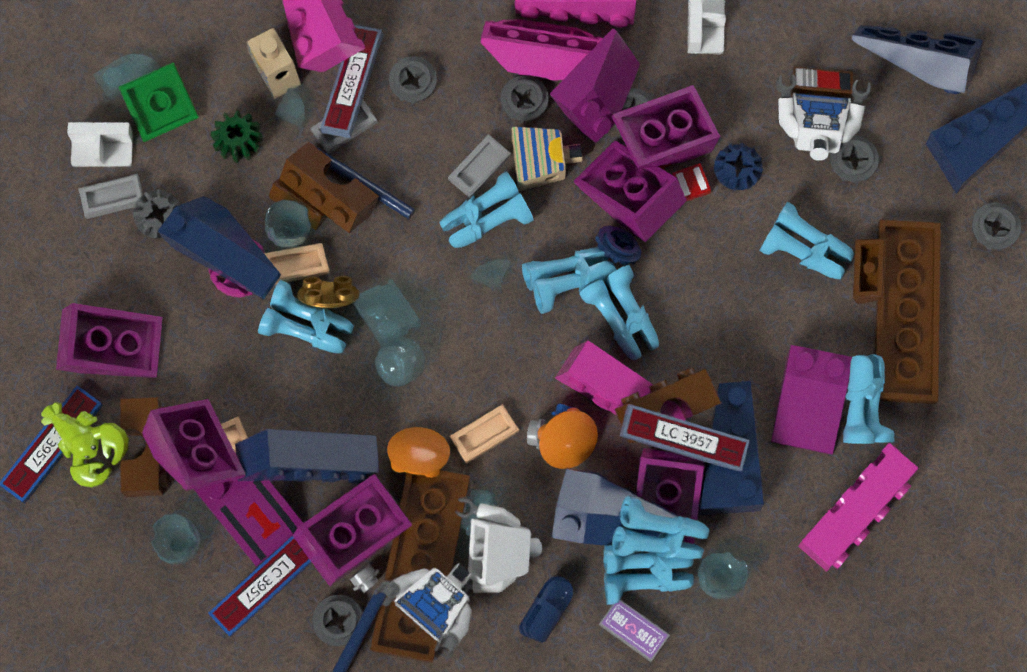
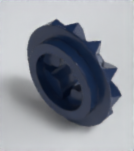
(726, 173)
(618, 245)

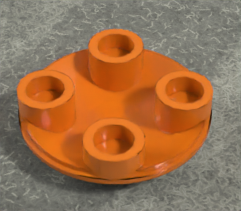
(568, 439)
(418, 451)

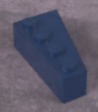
(722, 488)

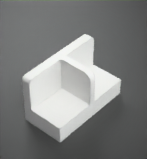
(706, 26)
(101, 144)

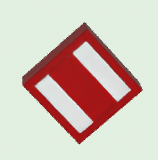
(693, 182)

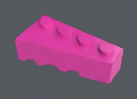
(617, 12)
(321, 33)
(606, 379)
(858, 508)

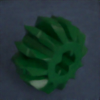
(235, 126)

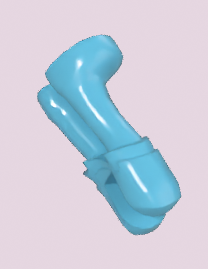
(471, 215)
(815, 257)
(589, 267)
(321, 319)
(637, 319)
(864, 393)
(669, 542)
(659, 579)

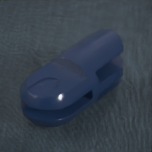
(546, 609)

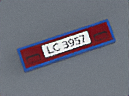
(43, 451)
(260, 587)

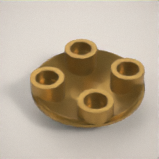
(328, 294)

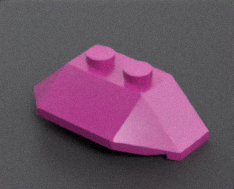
(537, 47)

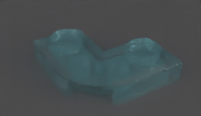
(122, 71)

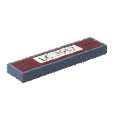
(351, 85)
(684, 438)

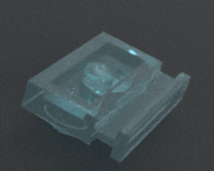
(386, 312)

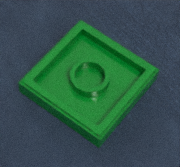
(158, 102)

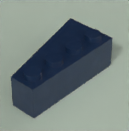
(979, 137)
(308, 456)

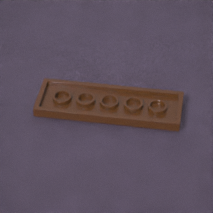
(910, 312)
(427, 545)

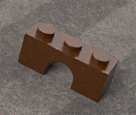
(344, 204)
(691, 392)
(144, 474)

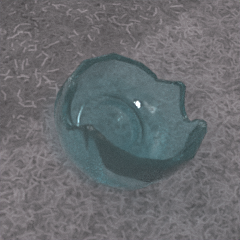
(287, 223)
(399, 362)
(169, 529)
(712, 580)

